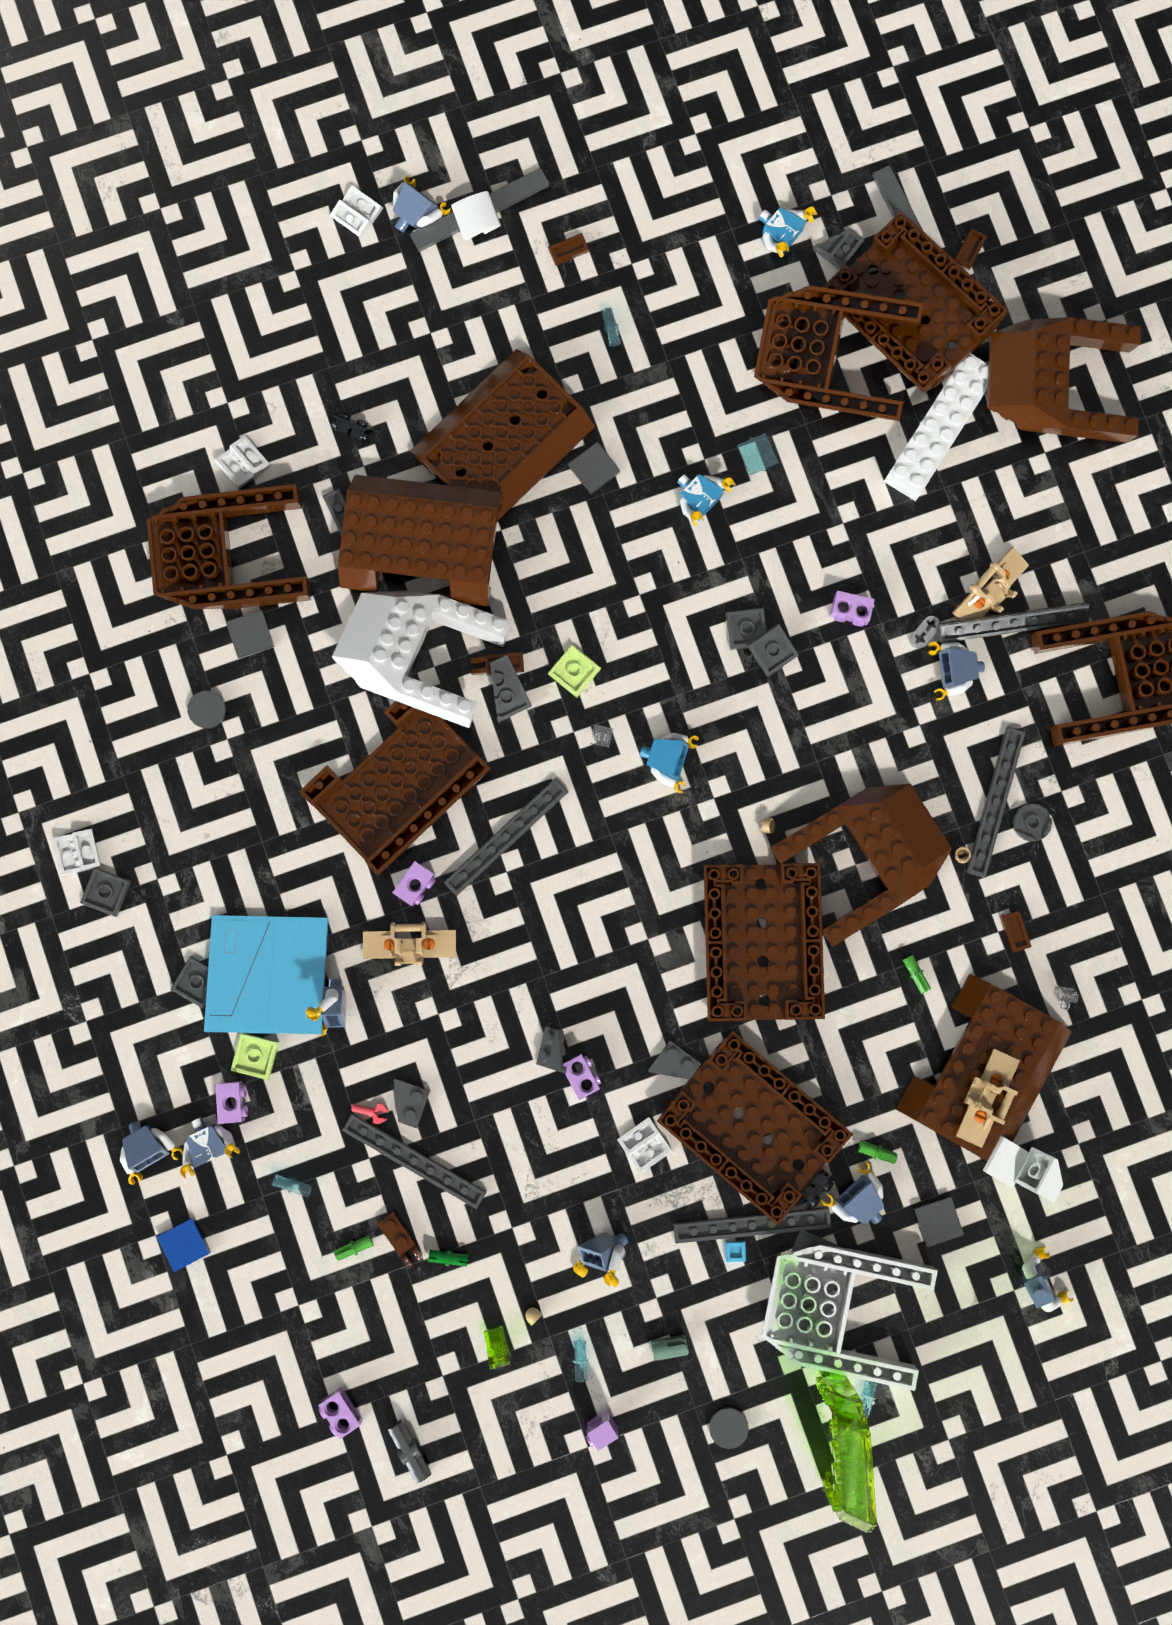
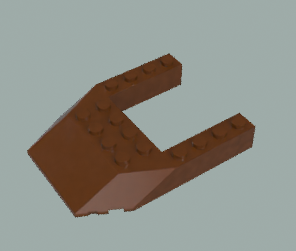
(803, 343)
(1032, 376)
(194, 554)
(1142, 667)
(895, 839)

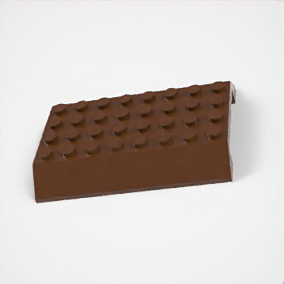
(419, 533)
(398, 786)
(995, 1023)

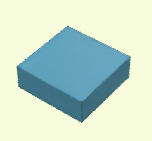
(735, 1251)

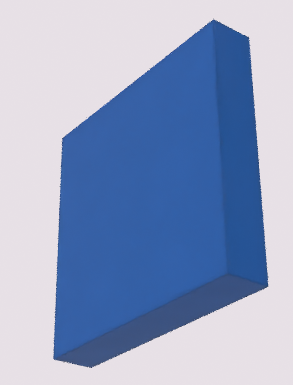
(183, 1244)

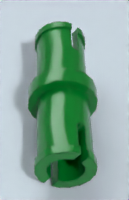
(448, 1258)

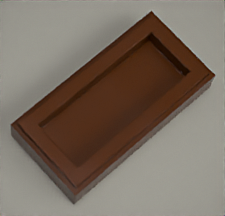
(970, 248)
(568, 249)
(1015, 931)

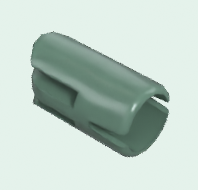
(669, 1347)

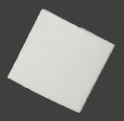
(356, 211)
(475, 215)
(241, 462)
(76, 852)
(644, 1145)
(1005, 1161)

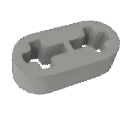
(928, 634)

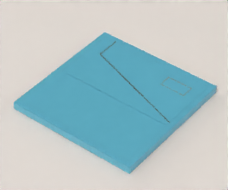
(265, 974)

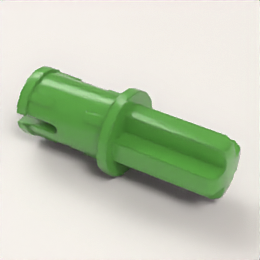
(917, 974)
(877, 1152)
(353, 1247)

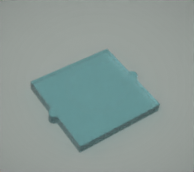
(757, 454)

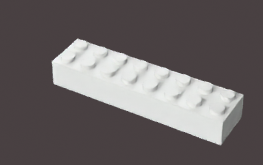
(939, 428)

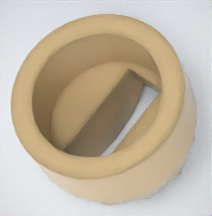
(768, 825)
(961, 851)
(533, 1315)

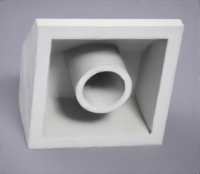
(1041, 1175)

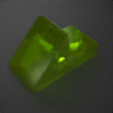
(497, 1347)

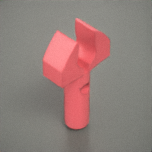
(371, 1111)

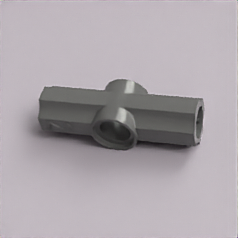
(409, 1451)

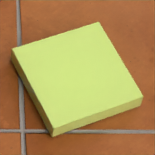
(574, 671)
(254, 1056)

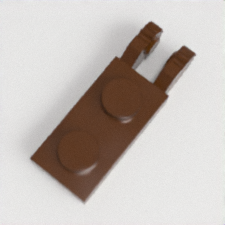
(515, 658)
(399, 1238)

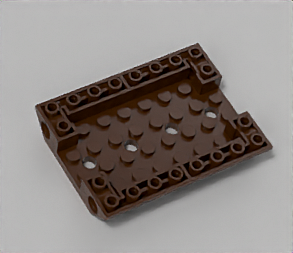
(925, 274)
(520, 451)
(789, 942)
(736, 1145)

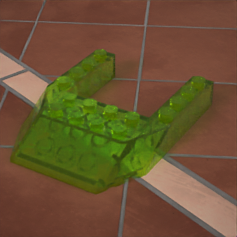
(852, 1477)

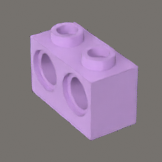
(852, 602)
(576, 1078)
(345, 1411)

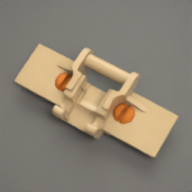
(993, 594)
(409, 951)
(981, 1096)

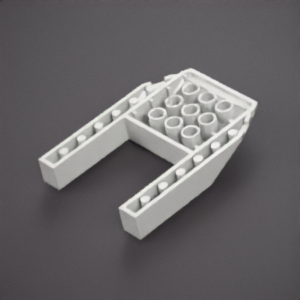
(387, 636)
(812, 1305)

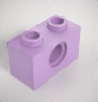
(404, 889)
(225, 1112)
(601, 1430)

